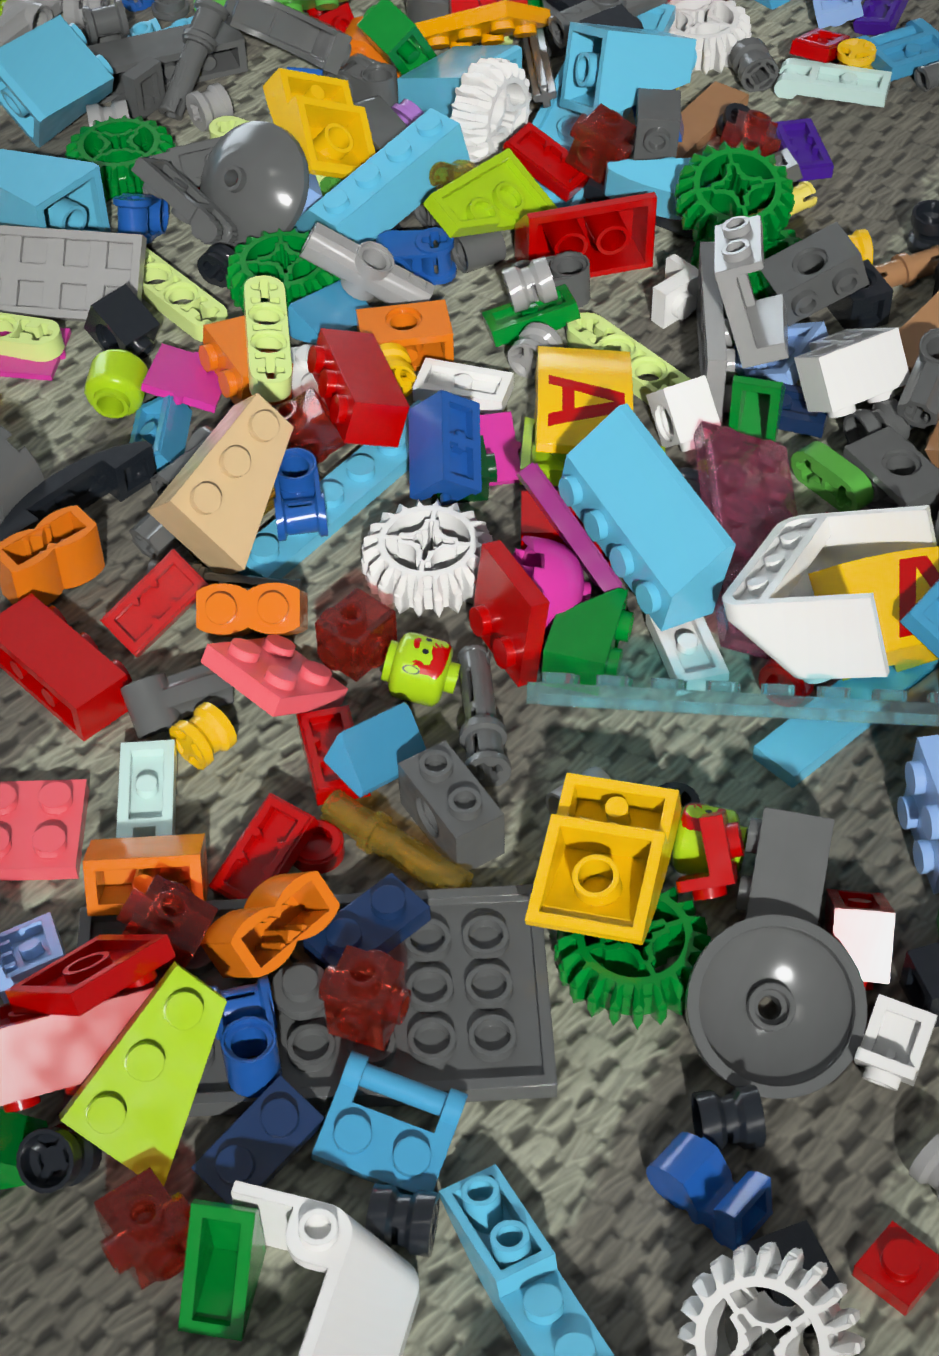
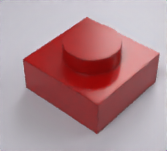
(898, 1268)

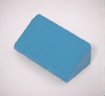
(326, 309)
(164, 427)
(371, 750)

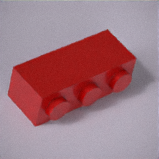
(358, 387)
(61, 667)

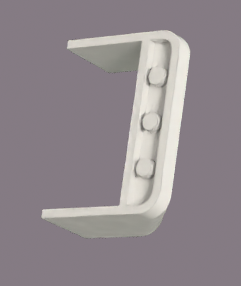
(825, 633)
(367, 1286)

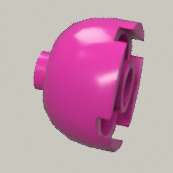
(555, 573)

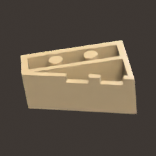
(226, 485)

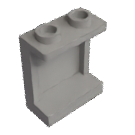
(756, 325)

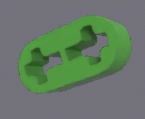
(832, 477)

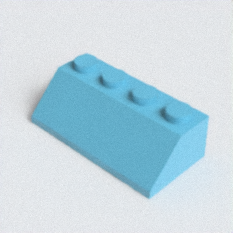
(390, 181)
(647, 520)

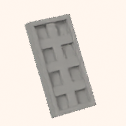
(66, 271)
(714, 333)

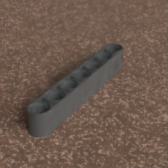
(468, 251)

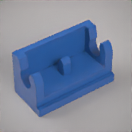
(444, 448)

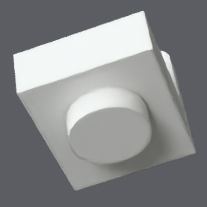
(677, 294)
(894, 1043)

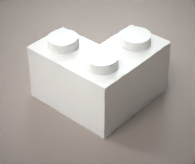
(852, 369)

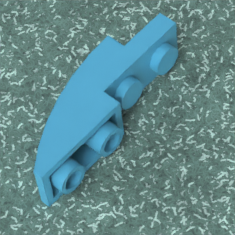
(646, 176)
(519, 1269)

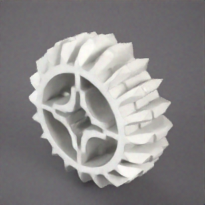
(715, 25)
(491, 106)
(424, 557)
(755, 1313)

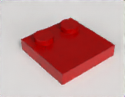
(509, 613)
(92, 974)

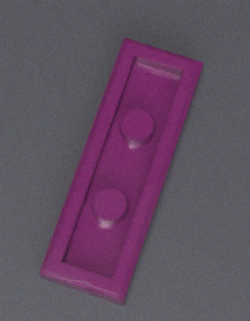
(568, 528)

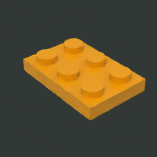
(484, 24)

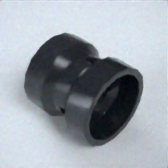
(925, 226)
(731, 1118)
(45, 1163)
(404, 1218)

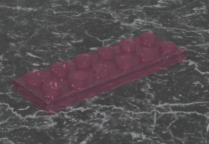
(749, 493)

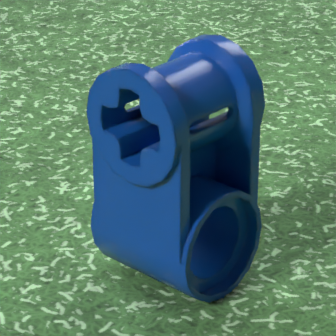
(142, 215)
(416, 252)
(298, 496)
(248, 1031)

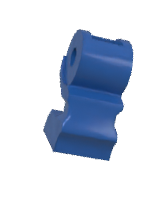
(698, 1180)

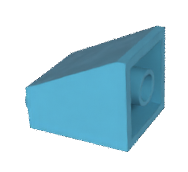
(614, 61)
(51, 79)
(435, 81)
(51, 192)

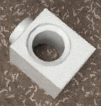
(680, 411)

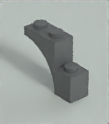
(291, 31)

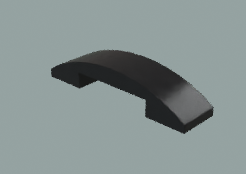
(113, 471)

